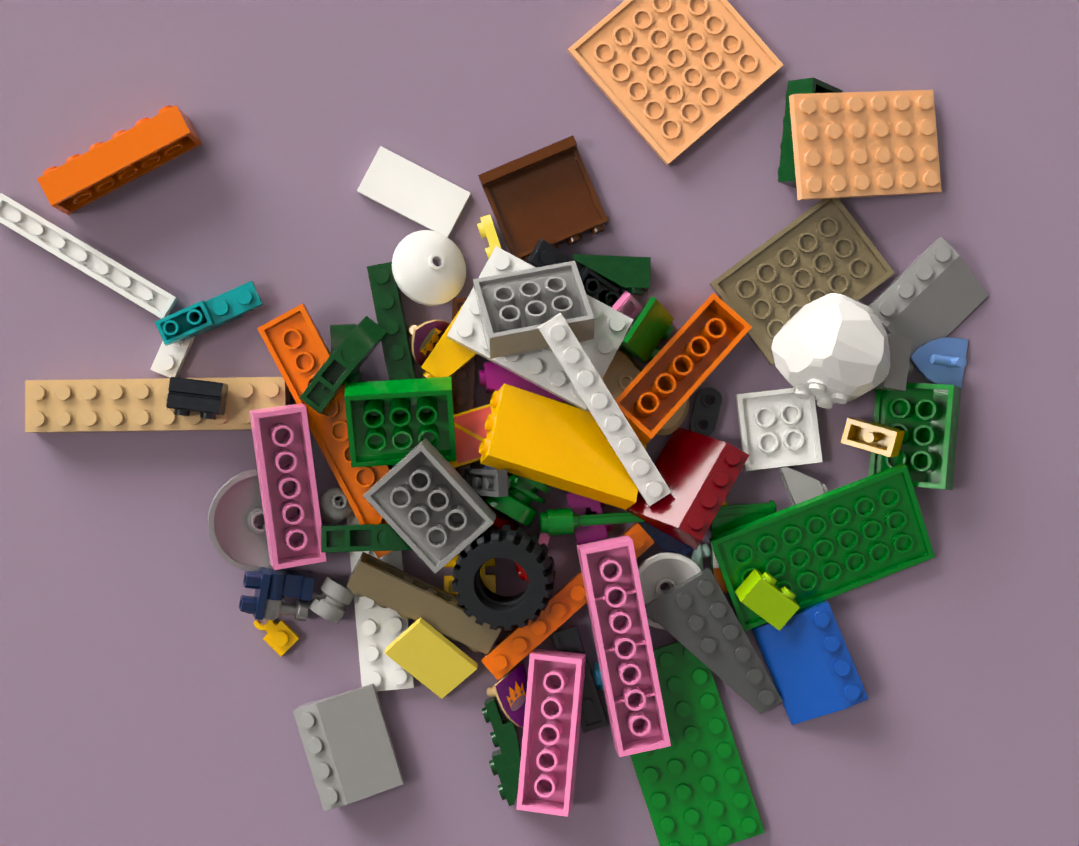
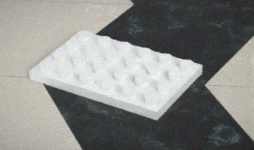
(541, 365)

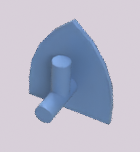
(942, 360)

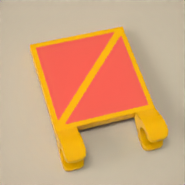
(469, 435)

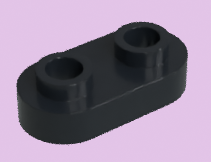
(705, 412)

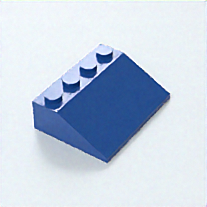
(810, 664)

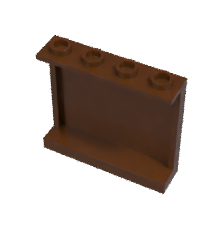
(544, 198)

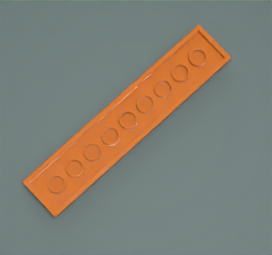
(299, 355)

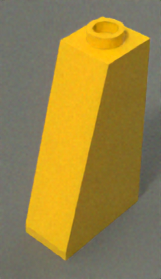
(446, 357)

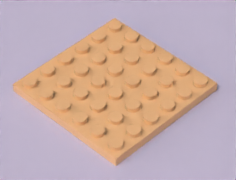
(674, 67)

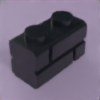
(197, 396)

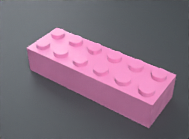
(287, 485)
(551, 732)

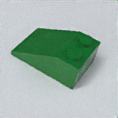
(647, 331)

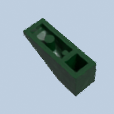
(621, 271)

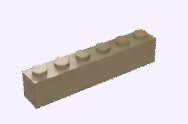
(417, 599)

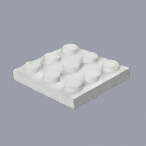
(778, 429)

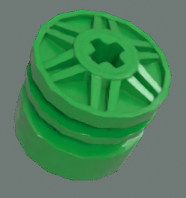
(519, 497)

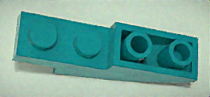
(209, 314)

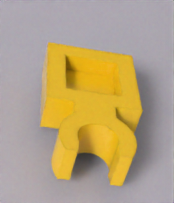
(279, 637)

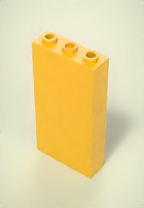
(554, 447)

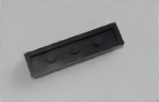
(592, 711)

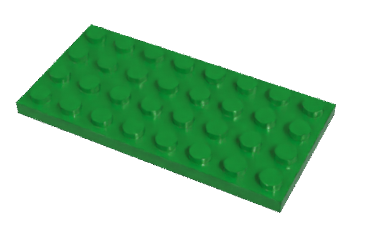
(828, 542)
(697, 783)

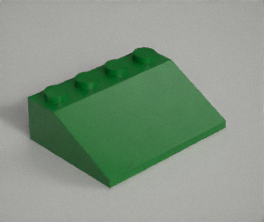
(395, 416)
(930, 425)

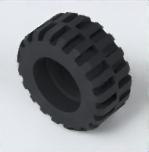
(499, 609)

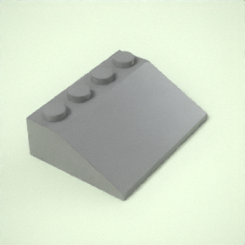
(929, 296)
(522, 300)
(430, 506)
(348, 746)

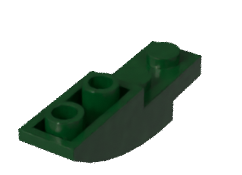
(342, 364)
(361, 538)
(506, 759)

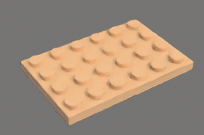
(865, 144)

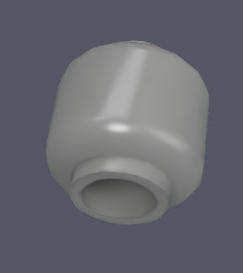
(334, 506)

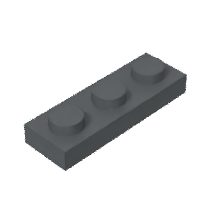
(488, 481)

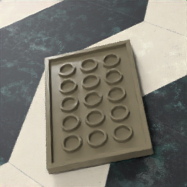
(801, 263)

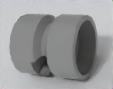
(332, 600)

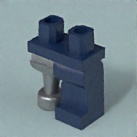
(270, 590)

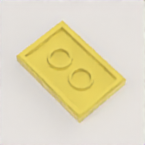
(431, 658)

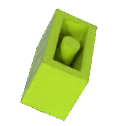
(767, 599)

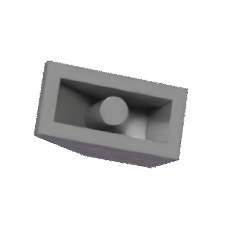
(800, 486)

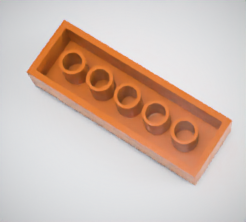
(119, 160)
(681, 367)

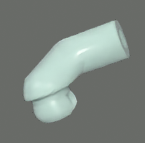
(702, 551)

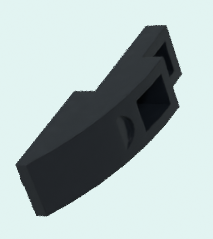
(594, 285)

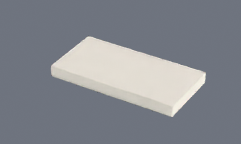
(413, 192)

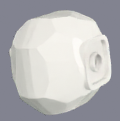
(832, 350)

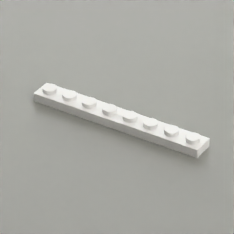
(85, 258)
(604, 409)

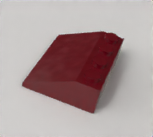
(699, 478)

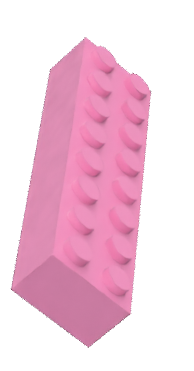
(623, 645)

